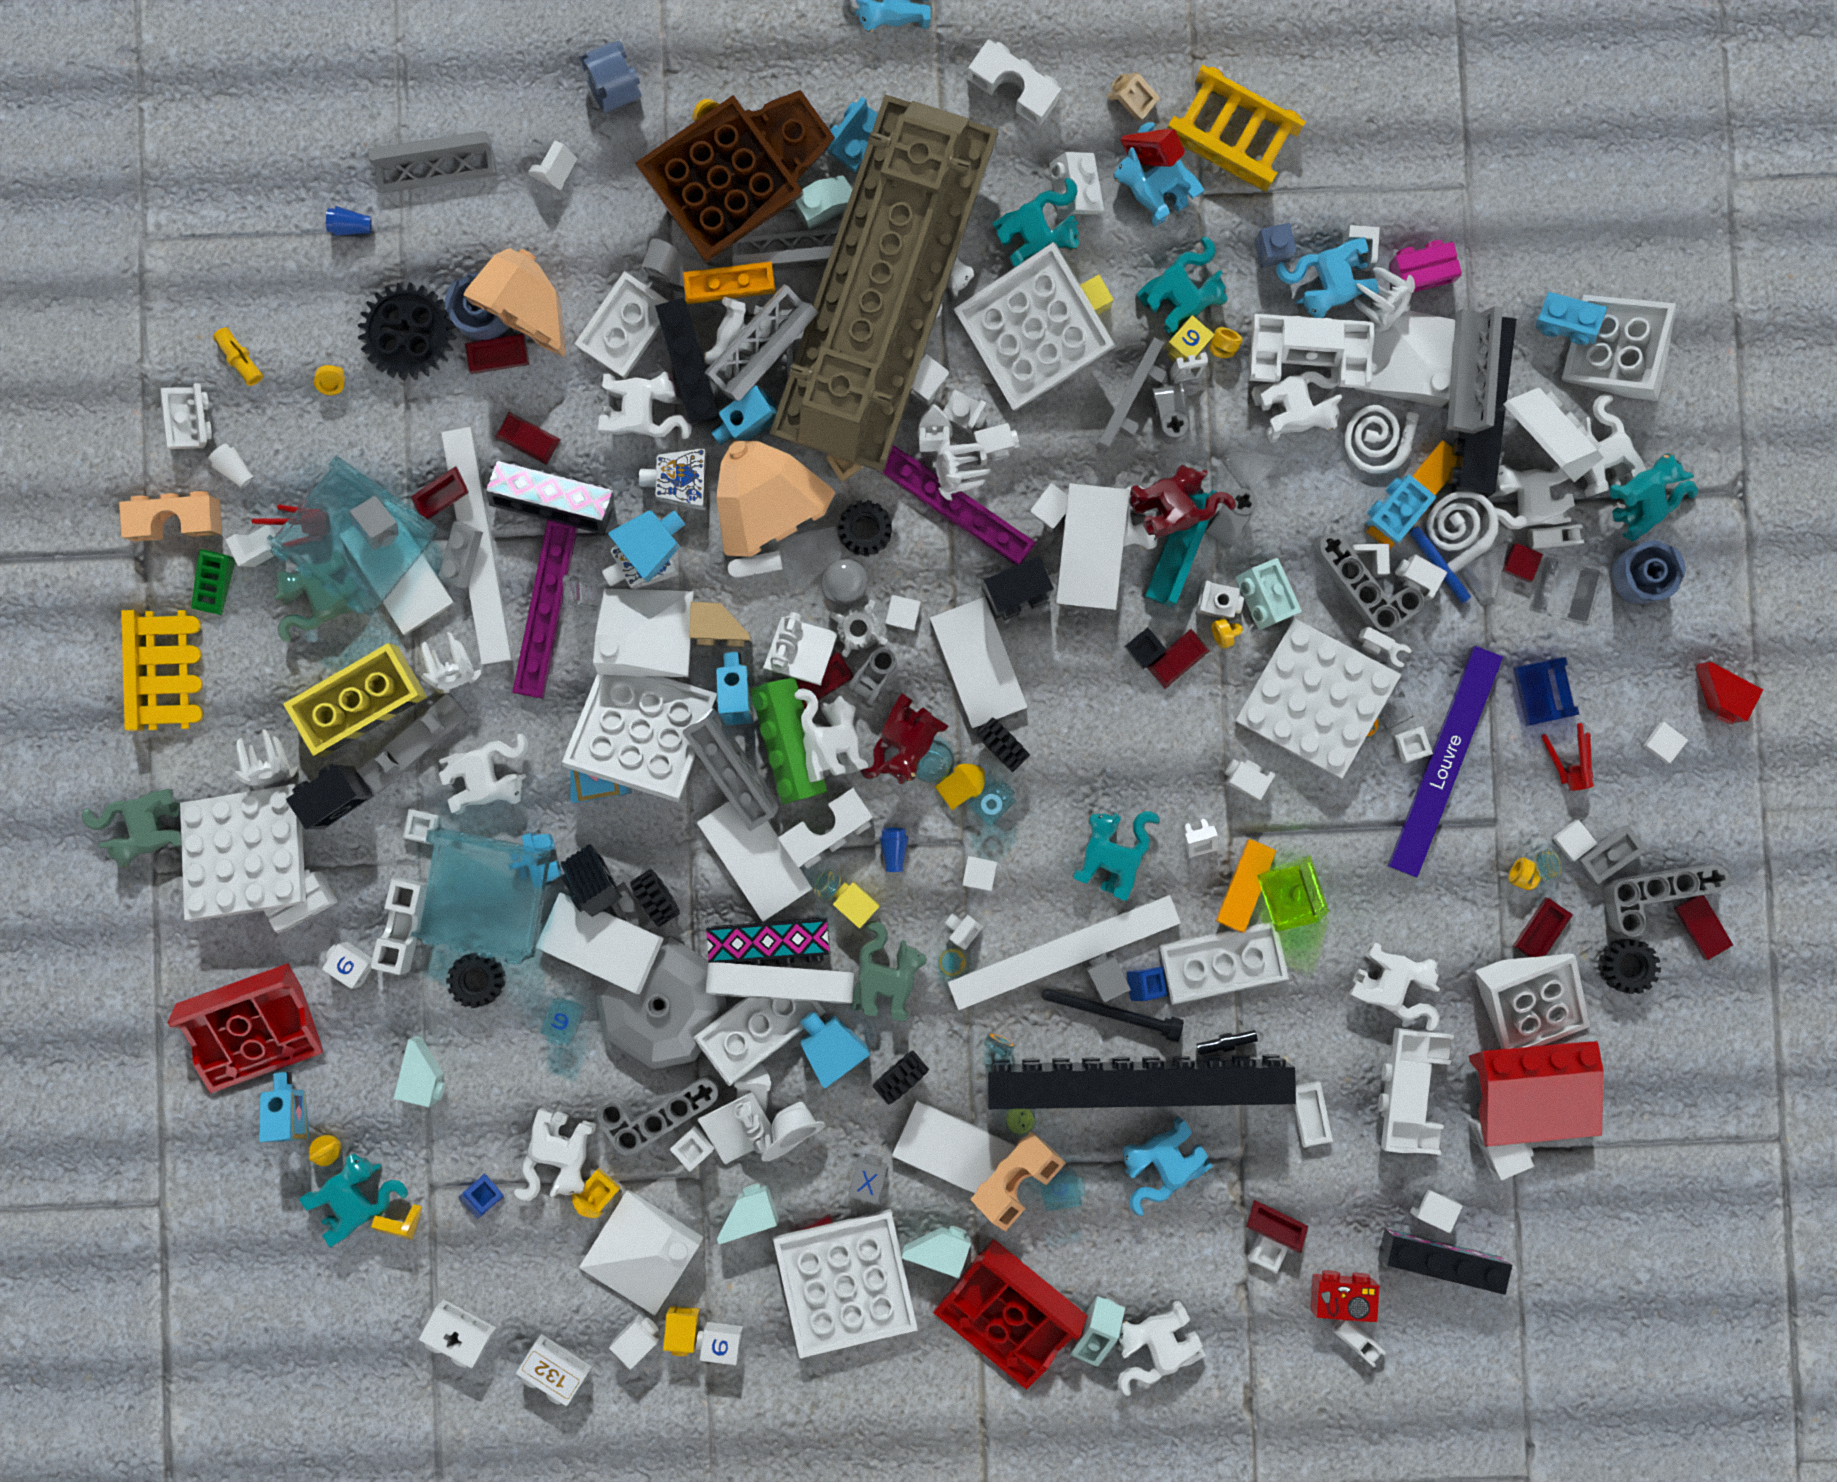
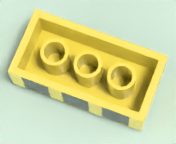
(355, 700)

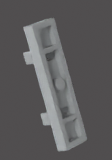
(1145, 371)
(413, 743)

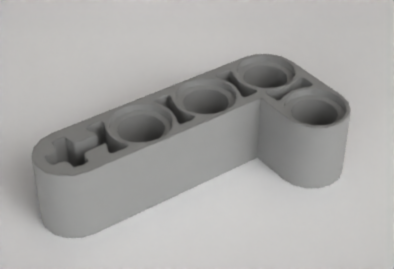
(666, 268)
(1363, 579)
(1665, 890)
(664, 1111)

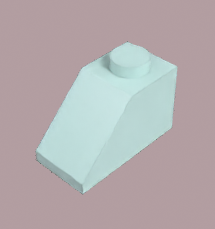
(823, 201)
(419, 1075)
(750, 1214)
(940, 1250)
(1099, 1331)

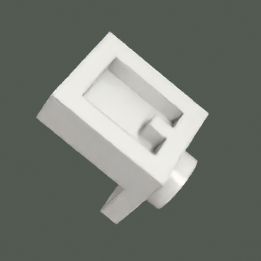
(965, 412)

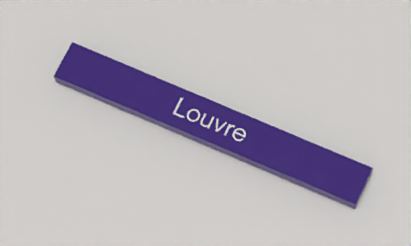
(1445, 761)

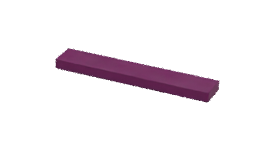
(961, 510)
(544, 610)

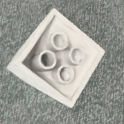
(1628, 351)
(1413, 358)
(643, 633)
(1533, 999)
(641, 1252)

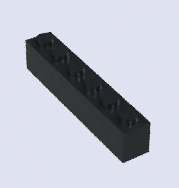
(1480, 452)

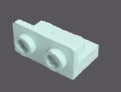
(1268, 594)

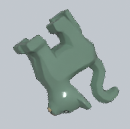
(323, 605)
(143, 825)
(885, 980)

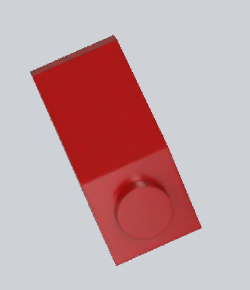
(1727, 693)

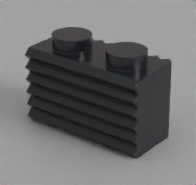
(590, 881)

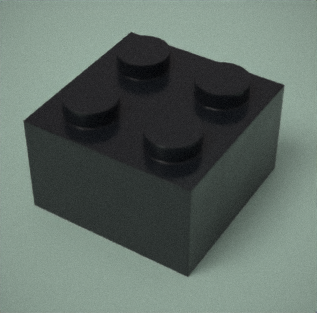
(1018, 588)
(329, 796)

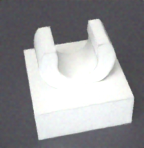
(1201, 840)
(964, 930)

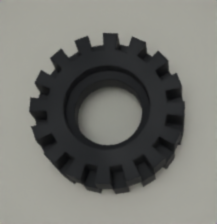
(861, 510)
(1002, 744)
(654, 898)
(1646, 971)
(466, 995)
(900, 1077)

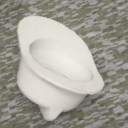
(790, 1129)

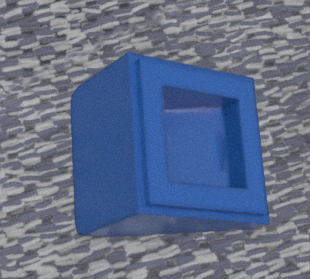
(1146, 984)
(481, 1196)

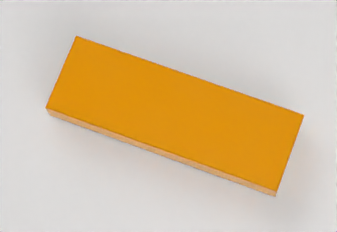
(729, 282)
(1245, 886)

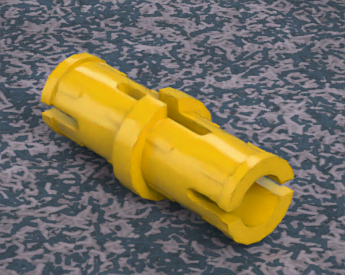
(237, 356)

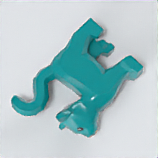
(1033, 227)
(1181, 292)
(1647, 495)
(1116, 858)
(348, 1201)

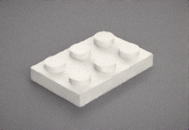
(622, 326)

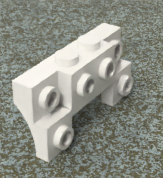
(1311, 342)
(1407, 1091)

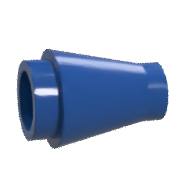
(347, 222)
(894, 847)

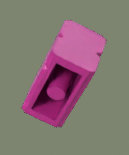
(1429, 266)

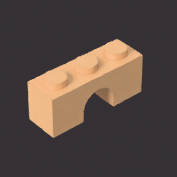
(144, 517)
(998, 1195)

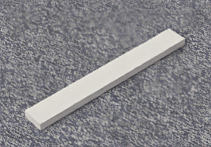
(484, 580)
(1064, 952)

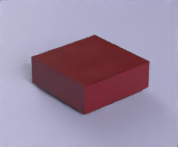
(1522, 562)

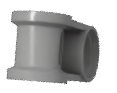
(1170, 407)
(1228, 523)
(872, 676)

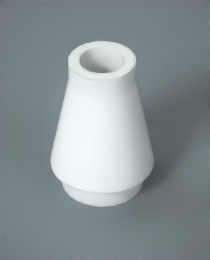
(229, 463)

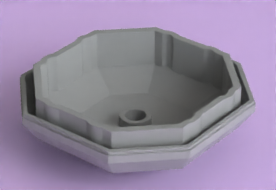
(663, 1035)

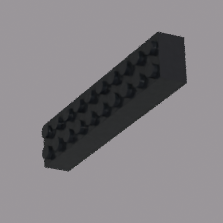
(1140, 1083)

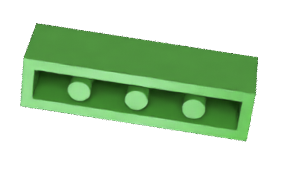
(783, 736)

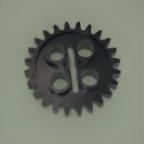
(412, 305)

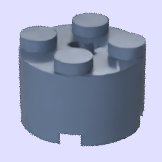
(610, 77)
(473, 324)
(1631, 575)

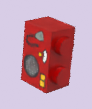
(1345, 1296)

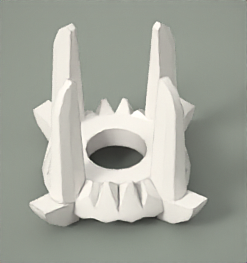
(1395, 301)
(947, 472)
(868, 639)
(438, 674)
(275, 768)

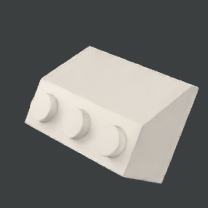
(1556, 432)

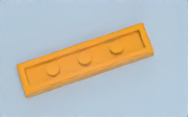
(1431, 474)

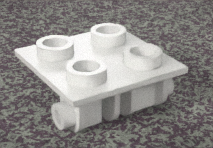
(800, 649)
(738, 1128)

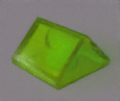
(1293, 894)

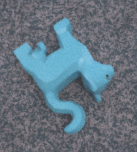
(892, 13)
(1152, 186)
(1335, 274)
(1169, 1162)

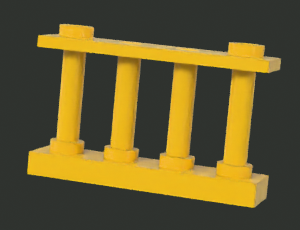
(1234, 158)

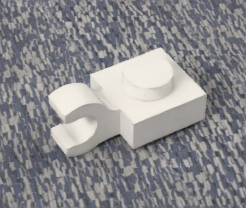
(1377, 642)

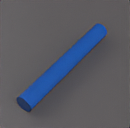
(1436, 559)

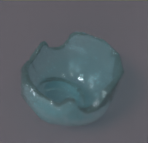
(937, 762)

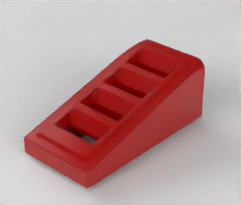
(1157, 147)

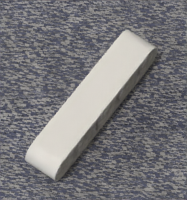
(779, 983)

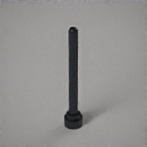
(1170, 1027)

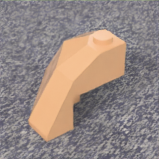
(521, 298)
(765, 496)

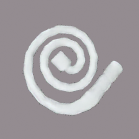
(1373, 437)
(1458, 521)

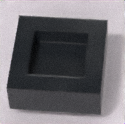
(1145, 648)

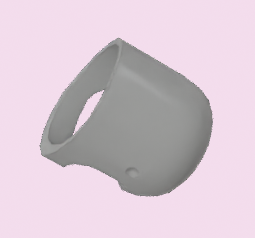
(844, 581)

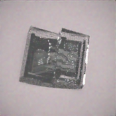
(1566, 588)

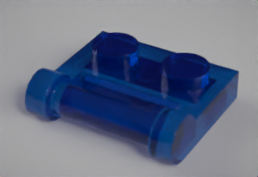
(1537, 693)

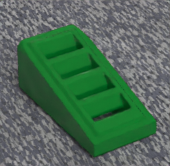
(201, 580)

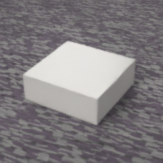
(903, 612)
(1665, 742)
(1412, 745)
(418, 824)
(1574, 840)
(979, 873)
(1267, 1253)

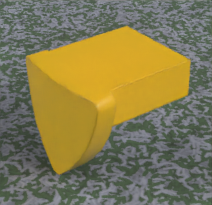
(962, 784)
(596, 1195)
(396, 1228)

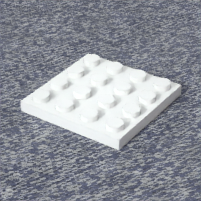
(1034, 327)
(1318, 698)
(635, 733)
(241, 854)
(845, 1283)

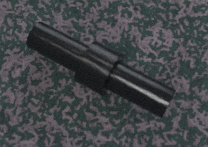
(1227, 1042)

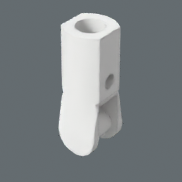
(1553, 537)
(755, 565)
(1356, 1339)

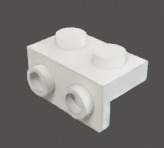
(1083, 170)
(185, 417)

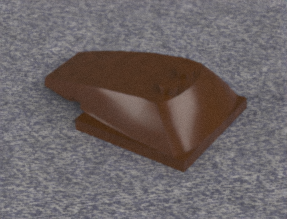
(735, 168)

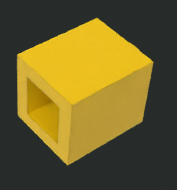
(681, 1330)

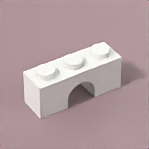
(997, 66)
(806, 845)
(396, 946)

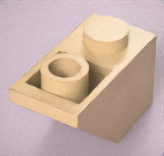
(714, 623)

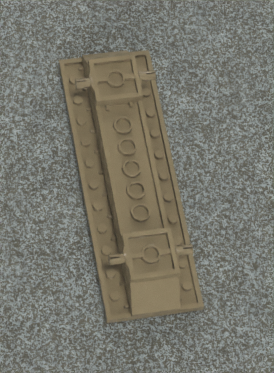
(884, 282)

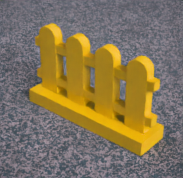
(137, 685)

